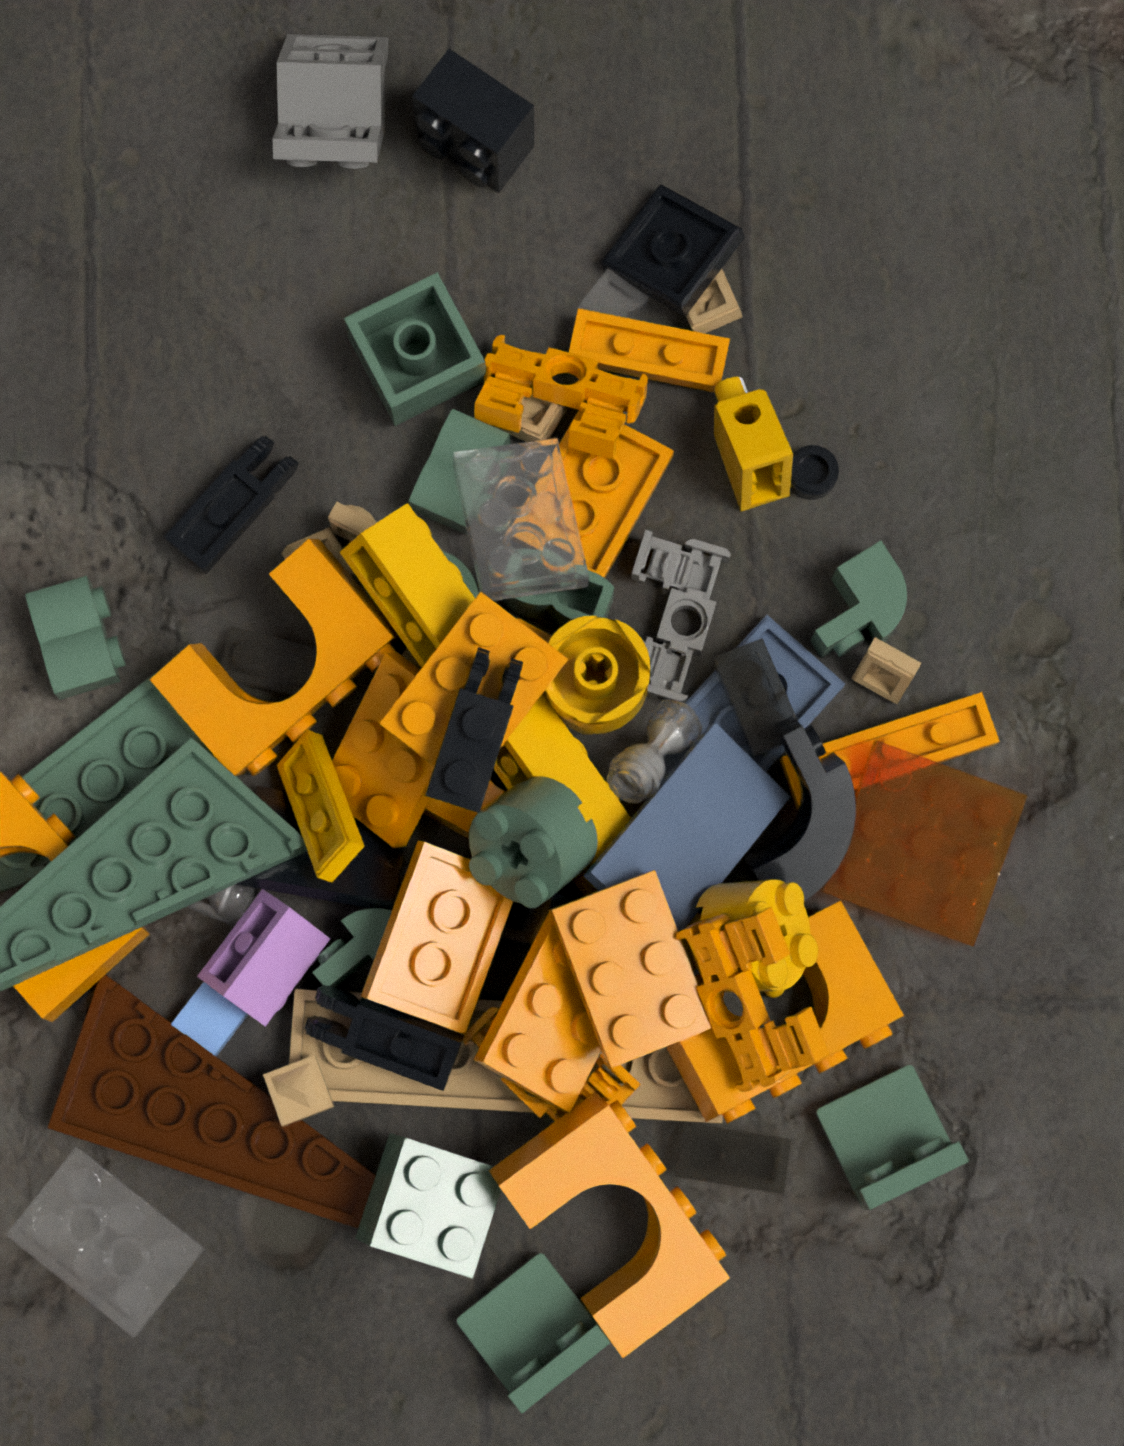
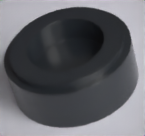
(813, 472)

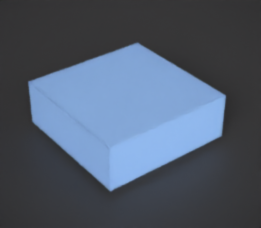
(209, 1019)

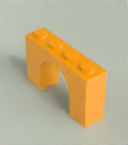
(348, 637)
(28, 831)
(848, 1005)
(674, 1262)

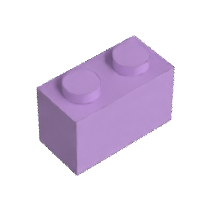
(264, 957)

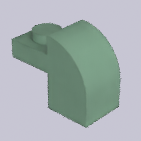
(876, 599)
(342, 959)

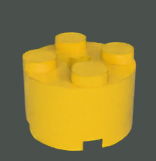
(602, 645)
(787, 901)

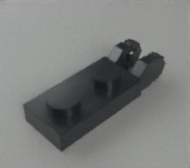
(229, 506)
(473, 737)
(386, 1037)

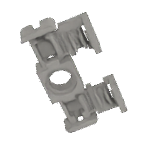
(694, 577)

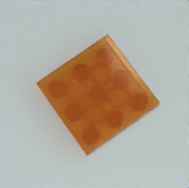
(926, 843)

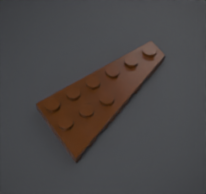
(176, 1104)

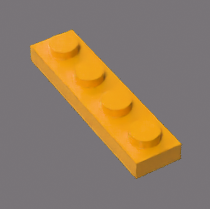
(932, 734)

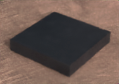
(673, 249)

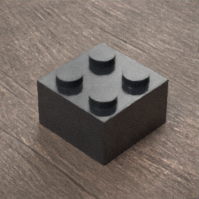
(473, 121)

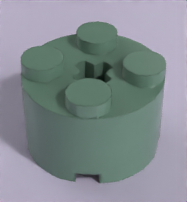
(531, 841)

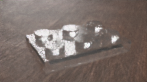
(520, 519)
(106, 1241)

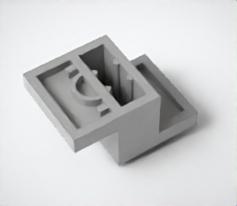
(330, 100)

